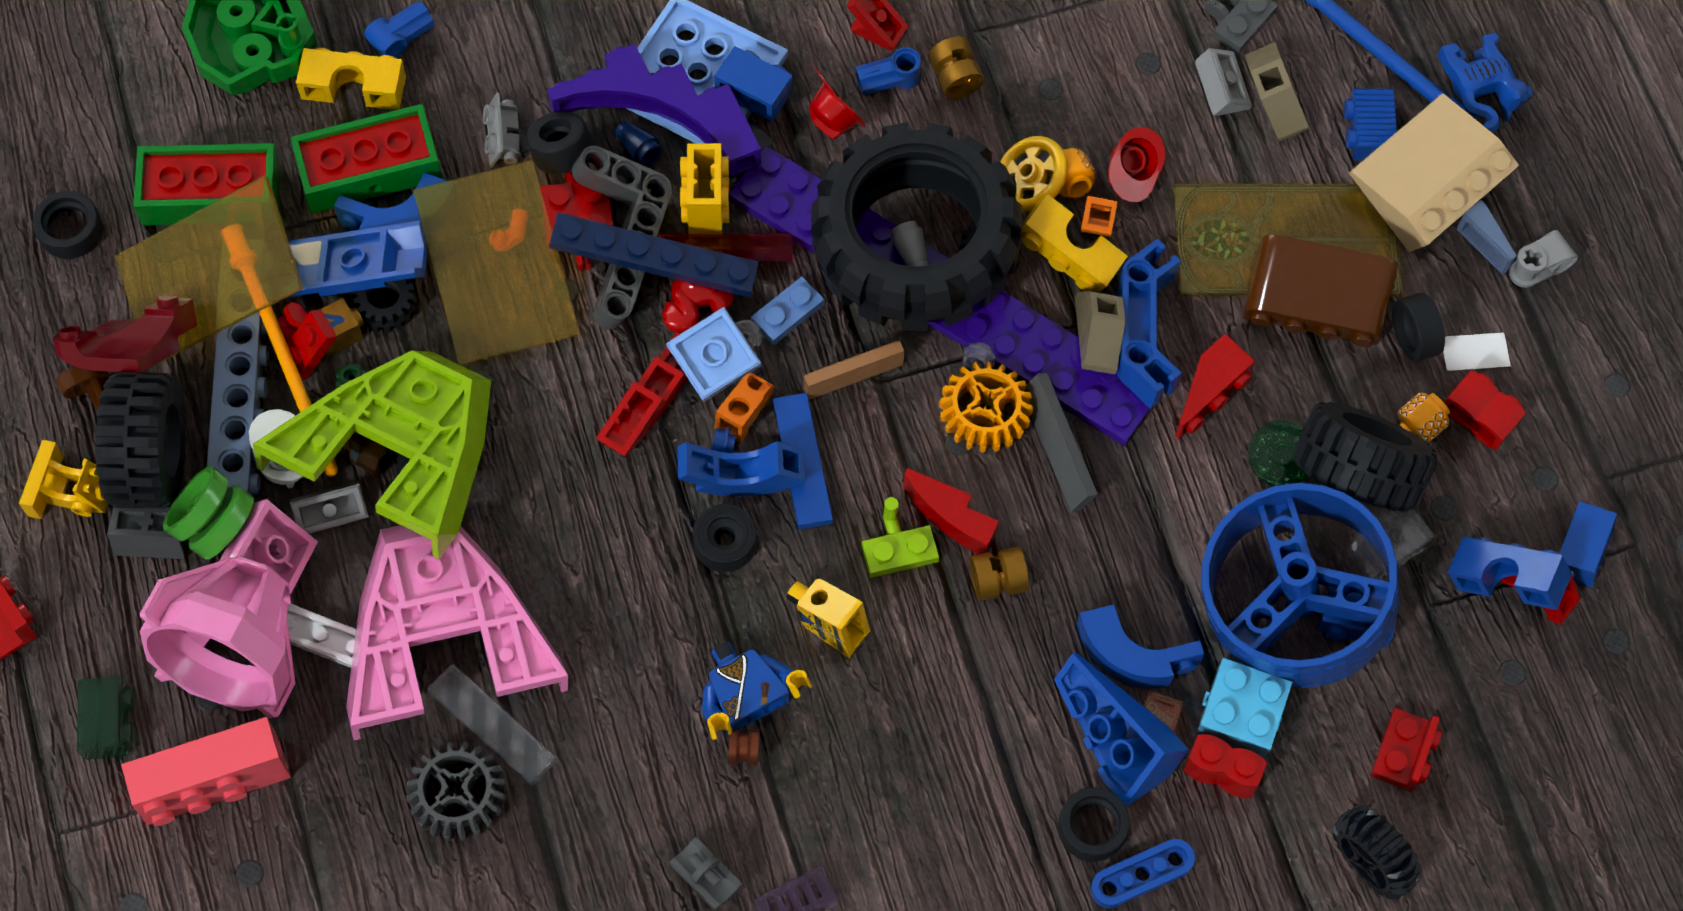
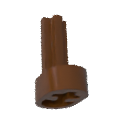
(79, 381)

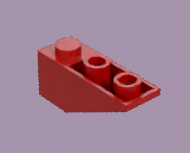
(1217, 375)

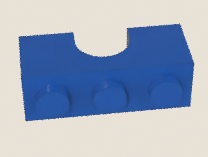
(1483, 563)

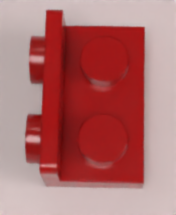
(1405, 749)

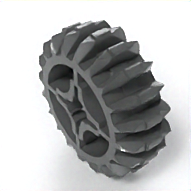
(467, 779)

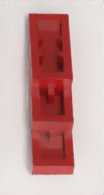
(643, 404)

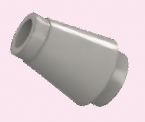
(910, 243)

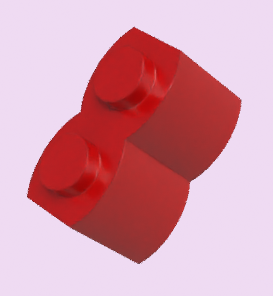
(1484, 409)
(1215, 762)

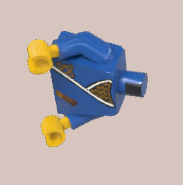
(746, 688)

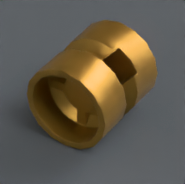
(956, 67)
(999, 573)

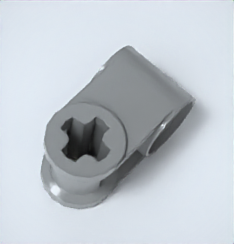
(1542, 260)

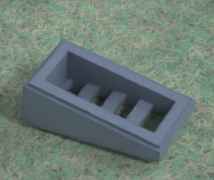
(1486, 236)

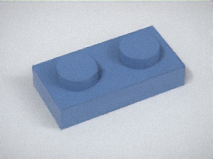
(788, 310)

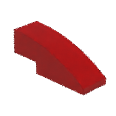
(951, 511)

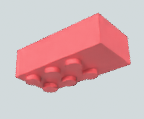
(205, 772)

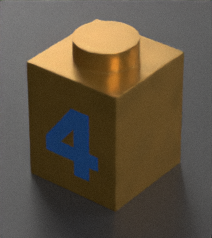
(345, 324)

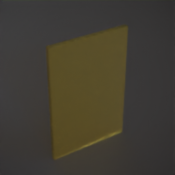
(223, 257)
(496, 263)

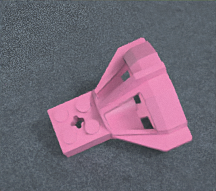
(237, 604)

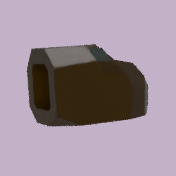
(369, 454)

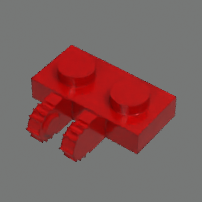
(307, 336)

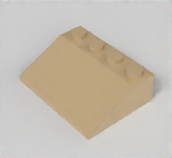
(1432, 171)

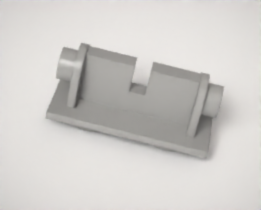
(499, 119)

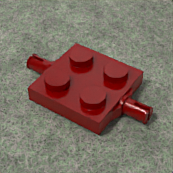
(576, 201)

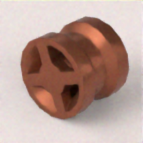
(744, 747)

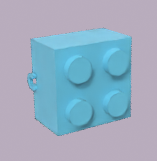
(1244, 707)

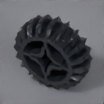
(1377, 852)

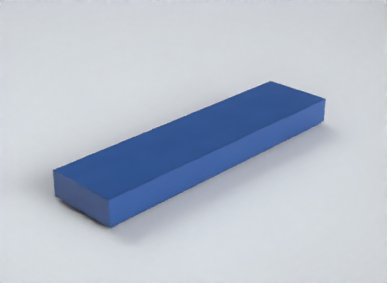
(797, 429)

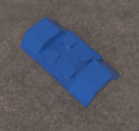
(360, 259)

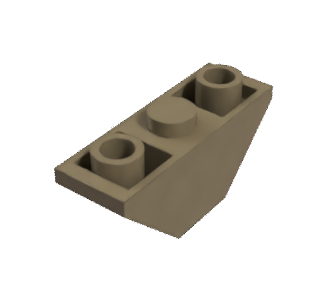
(1276, 92)
(1100, 330)

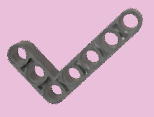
(640, 204)

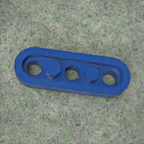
(1153, 862)

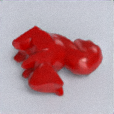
(687, 299)

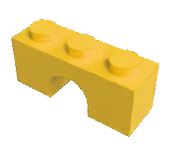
(325, 71)
(1046, 233)

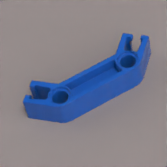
(1139, 339)

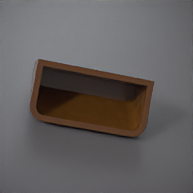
(1319, 289)

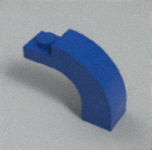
(360, 216)
(741, 474)
(1126, 660)

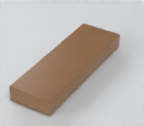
(853, 369)

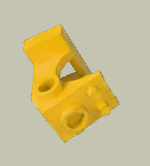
(50, 480)

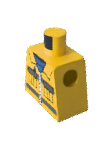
(831, 614)

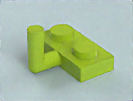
(898, 549)

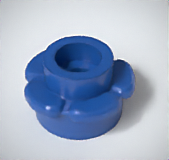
(723, 440)

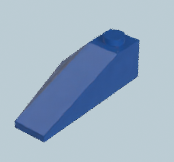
(1126, 738)

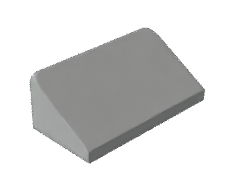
(1222, 82)
(329, 507)

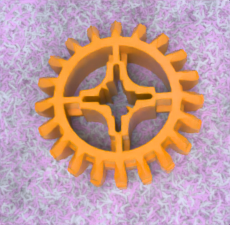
(1004, 391)

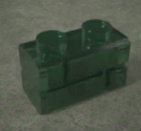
(104, 717)

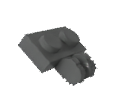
(1242, 22)

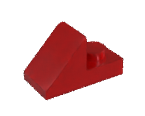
(877, 22)

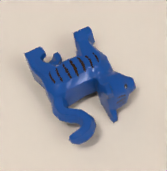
(1485, 75)

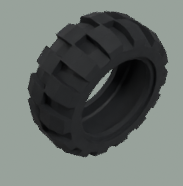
(926, 161)

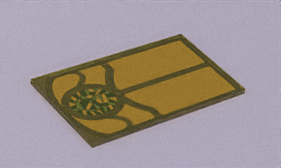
(1225, 223)

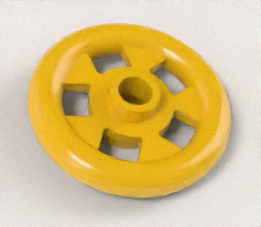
(1036, 179)

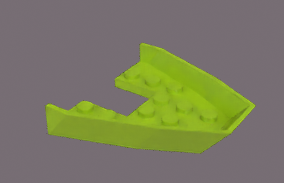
(414, 407)

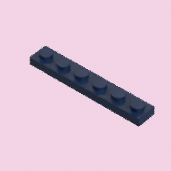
(653, 255)

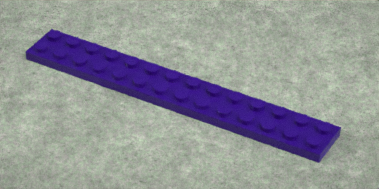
(1020, 337)

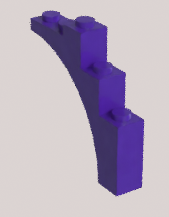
(667, 93)

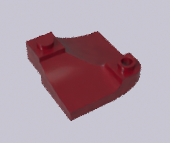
(130, 343)

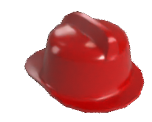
(831, 113)
(1136, 164)

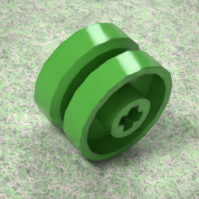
(208, 513)

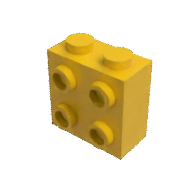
(704, 189)

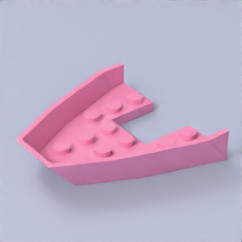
(428, 599)

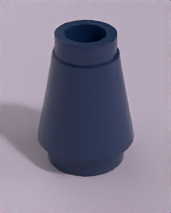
(639, 145)

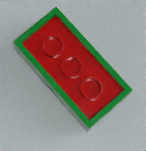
(365, 157)
(187, 178)

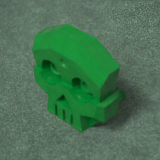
(224, 41)

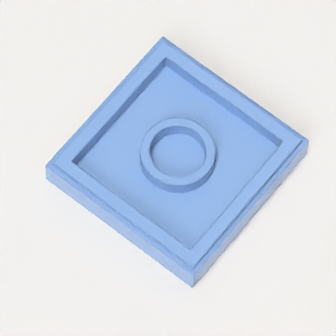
(713, 354)

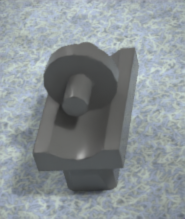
(706, 874)

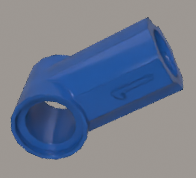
(393, 34)
(886, 73)

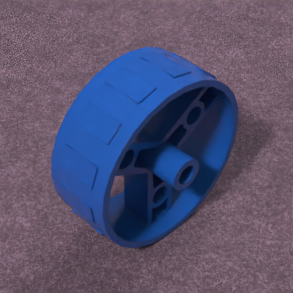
(1299, 583)

